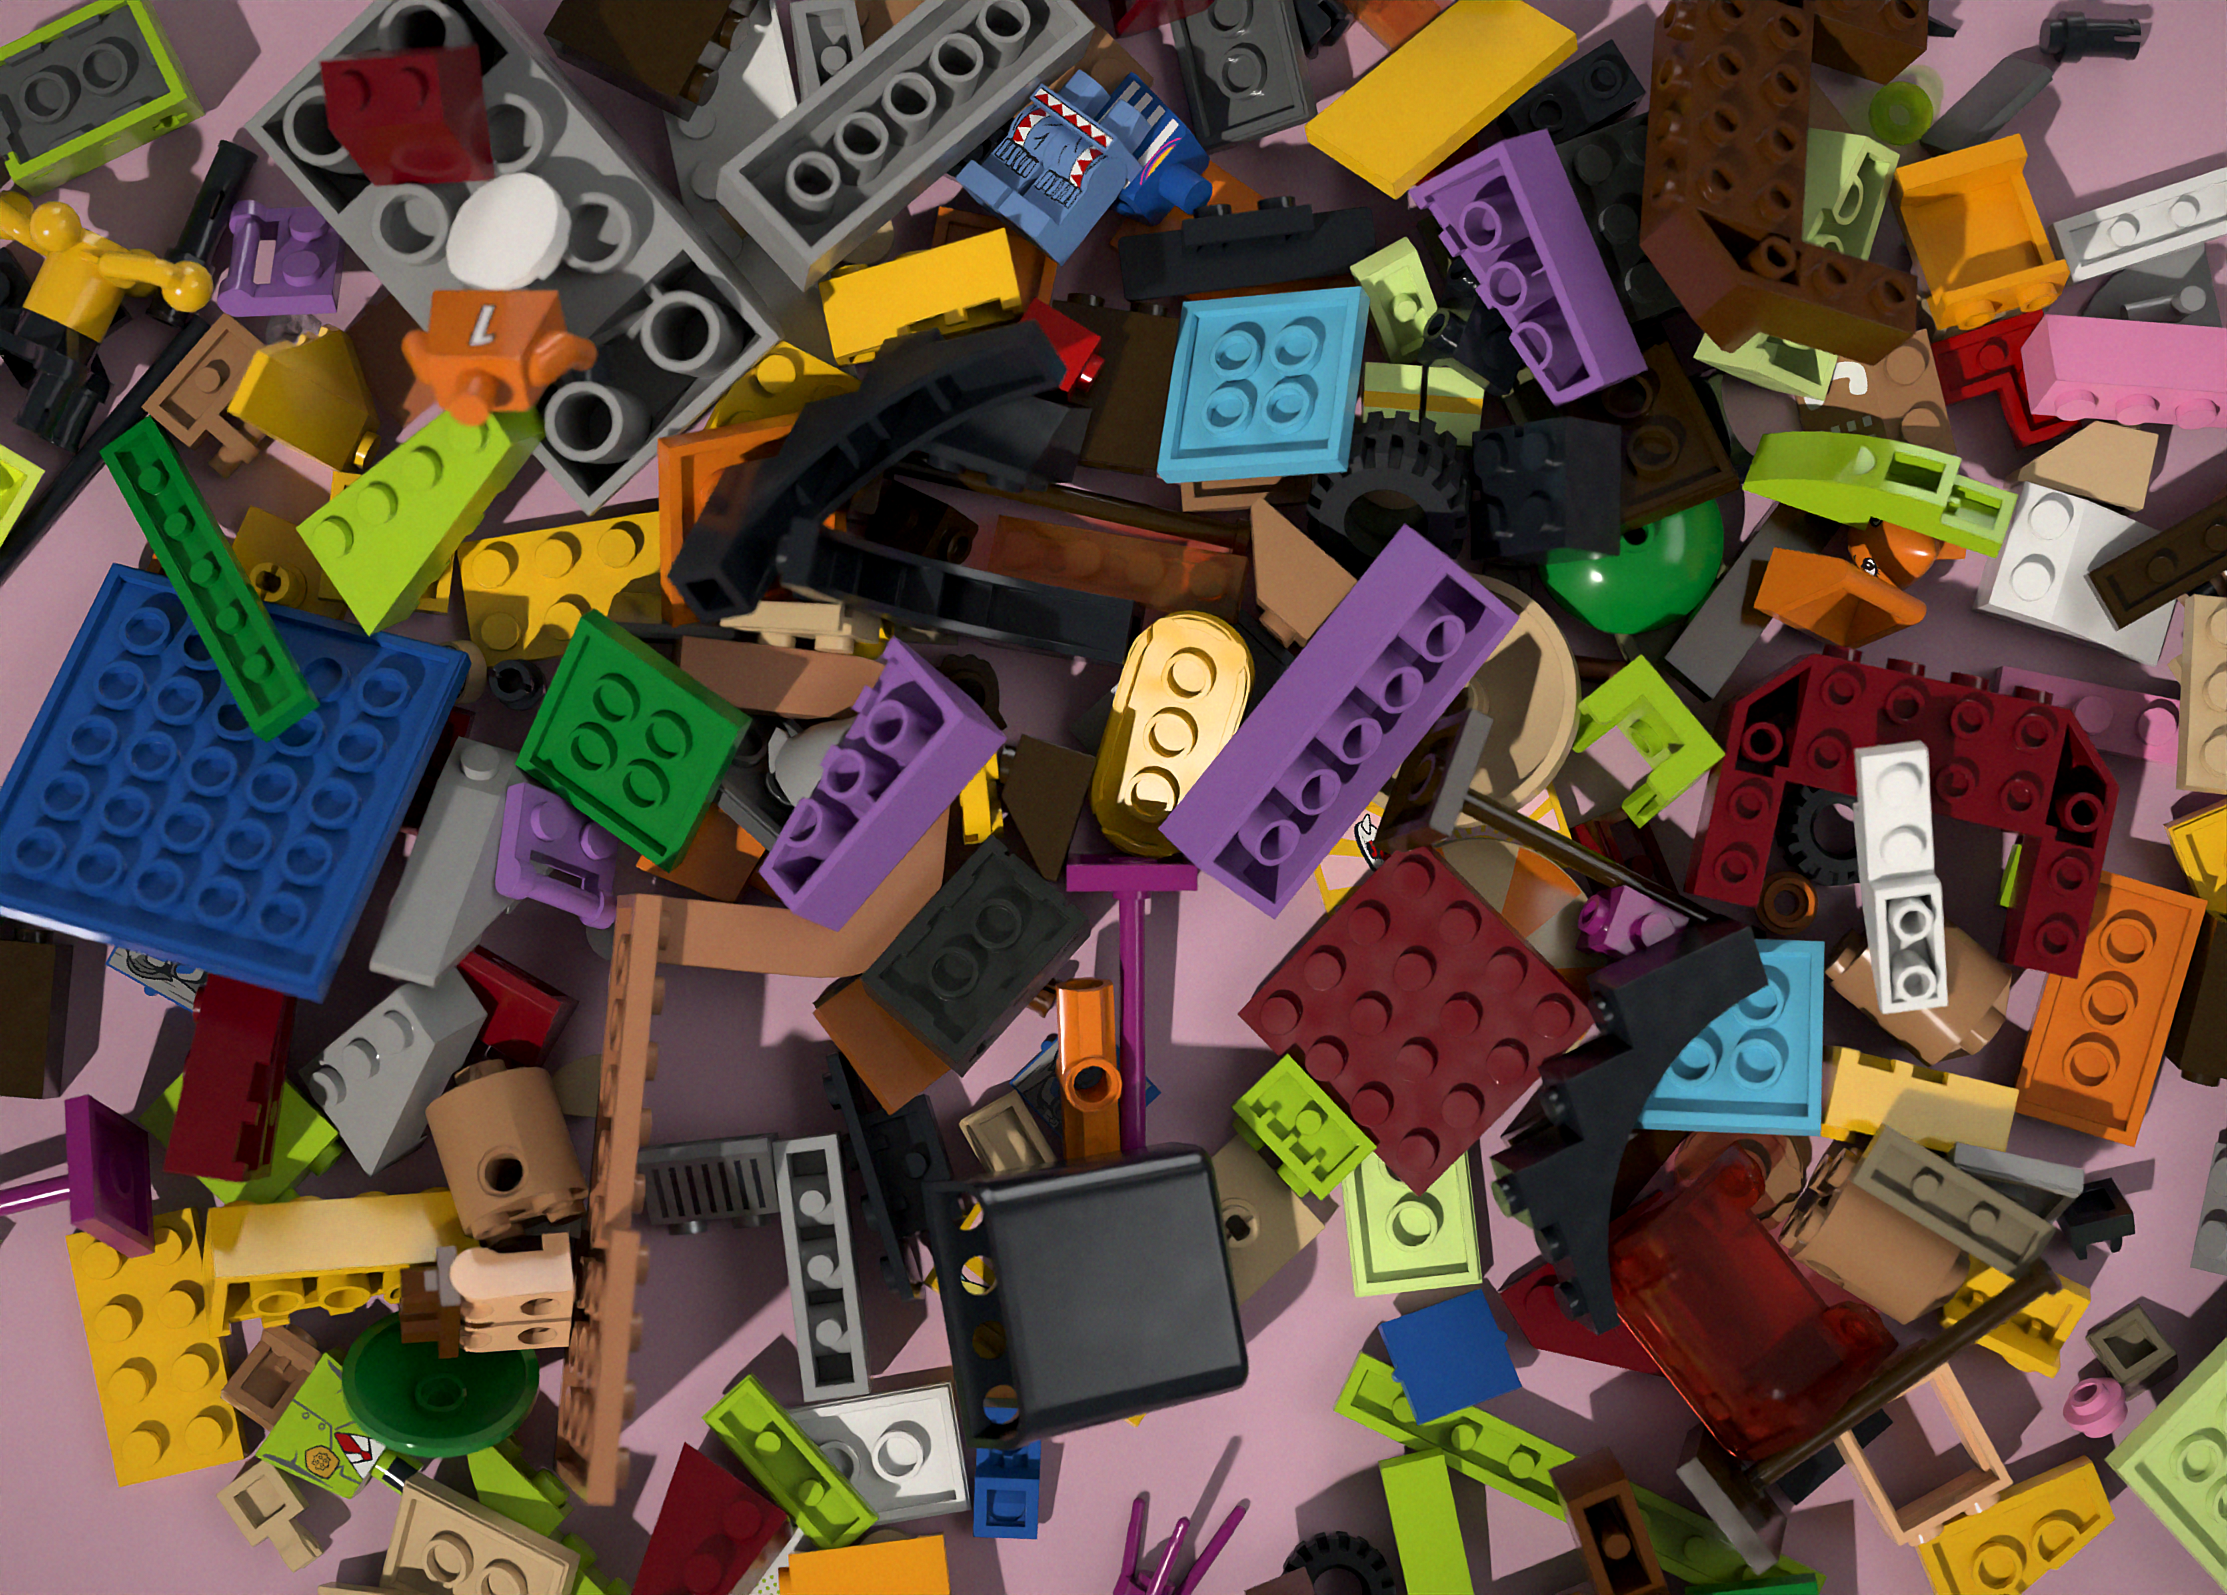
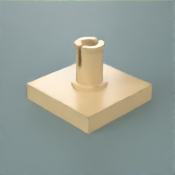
(1261, 1216)

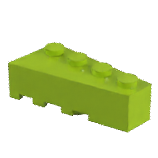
(414, 508)

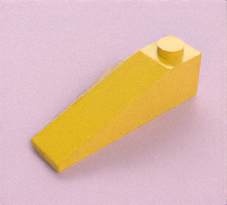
(312, 400)

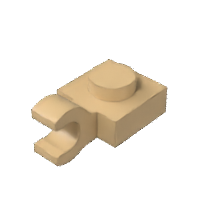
(266, 1506)

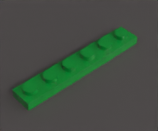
(209, 579)

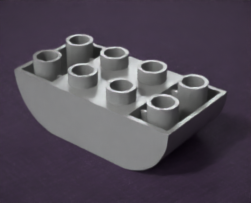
(633, 260)

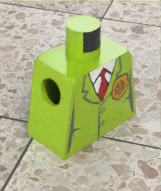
(324, 1443)

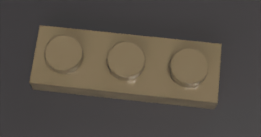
(1951, 1202)

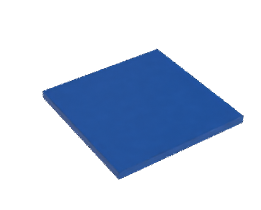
(185, 835)

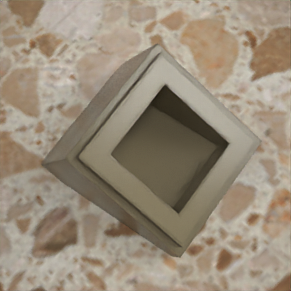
(2133, 1352)

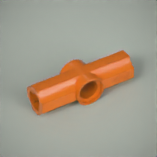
(1084, 1041)

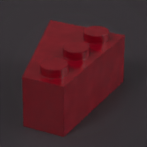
(232, 1082)
(710, 1534)

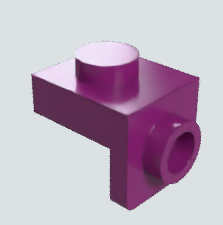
(1625, 922)

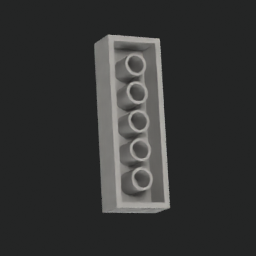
(894, 125)

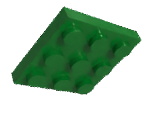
(632, 740)

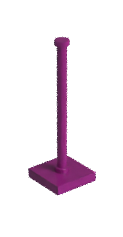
(1131, 882)
(104, 1182)

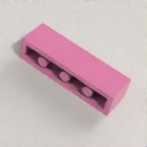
(2127, 371)

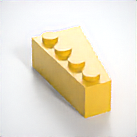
(319, 1253)

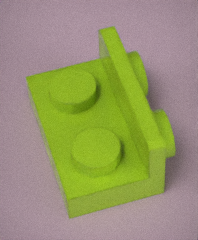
(1302, 1128)

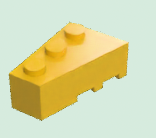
(950, 287)
(1914, 1100)

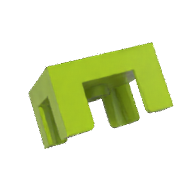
(1657, 728)

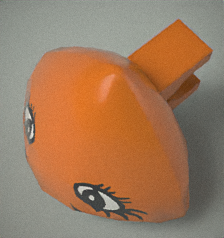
(1897, 552)

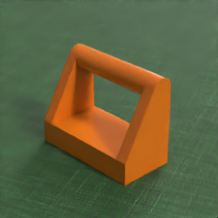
(1834, 599)

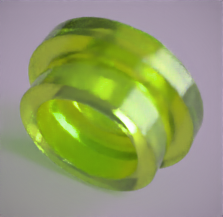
(1916, 103)

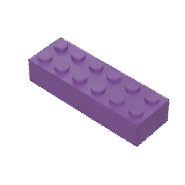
(1338, 722)

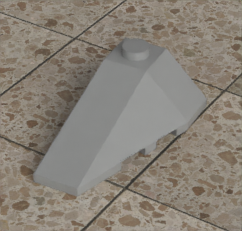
(451, 871)

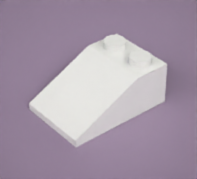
(2042, 569)

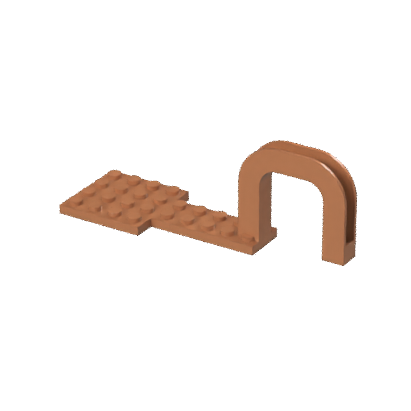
(702, 935)

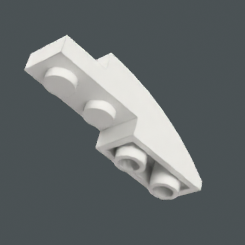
(1898, 877)

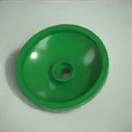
(1648, 581)
(434, 1404)

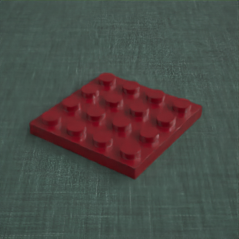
(1419, 1013)

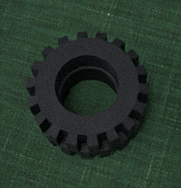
(1398, 458)

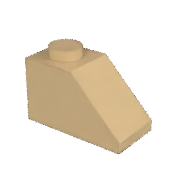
(2097, 463)

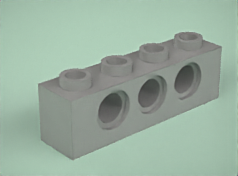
(822, 1266)

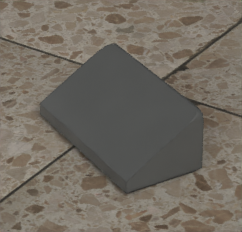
(1987, 106)
(642, 618)

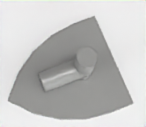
(2161, 291)

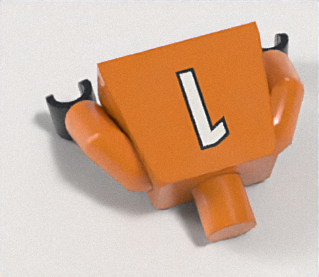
(499, 351)

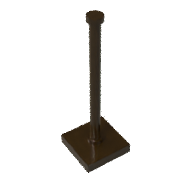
(863, 504)
(1435, 789)
(1737, 1494)

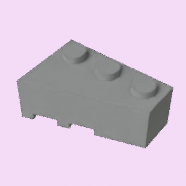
(393, 1067)

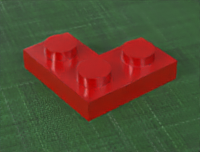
(1991, 362)

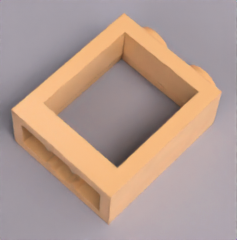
(1969, 1492)

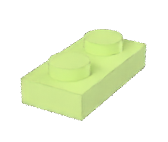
(1398, 299)

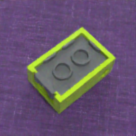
(89, 92)

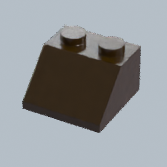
(1045, 797)

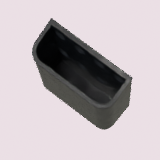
(1104, 1288)

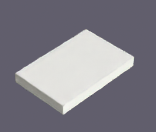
(894, 1449)

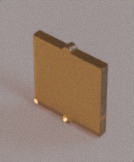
(385, 368)

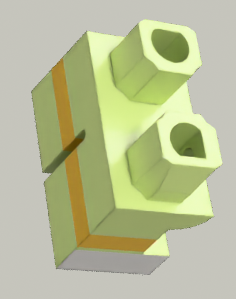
(1446, 397)

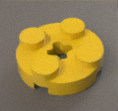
(981, 805)

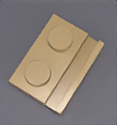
(827, 624)

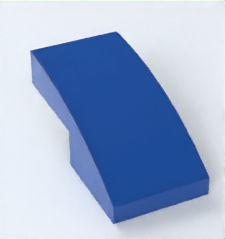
(1006, 1483)

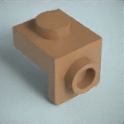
(272, 1374)

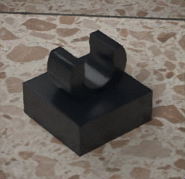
(2097, 1216)

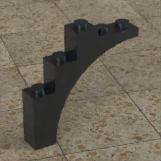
(845, 441)
(955, 599)
(1594, 1094)

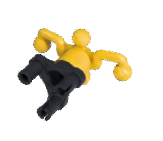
(74, 308)

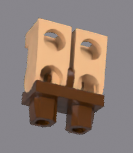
(490, 1299)

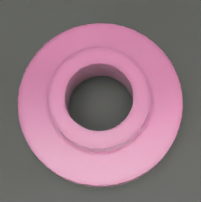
(2096, 1407)

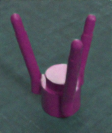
(1157, 1582)

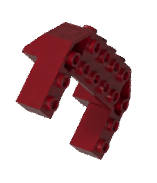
(1989, 764)

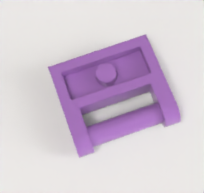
(304, 266)
(560, 836)

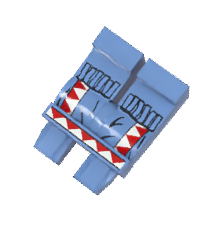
(1059, 165)

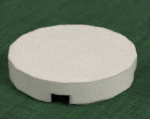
(508, 234)

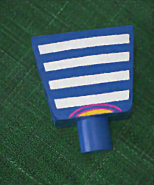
(1169, 160)

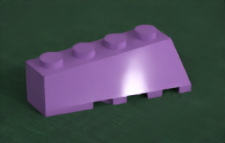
(1536, 264)
(880, 789)

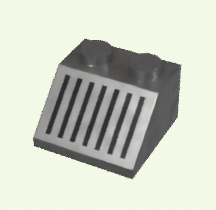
(710, 1181)

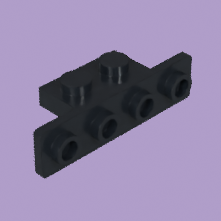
(1245, 249)
(894, 1160)

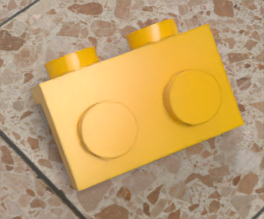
(2033, 1335)

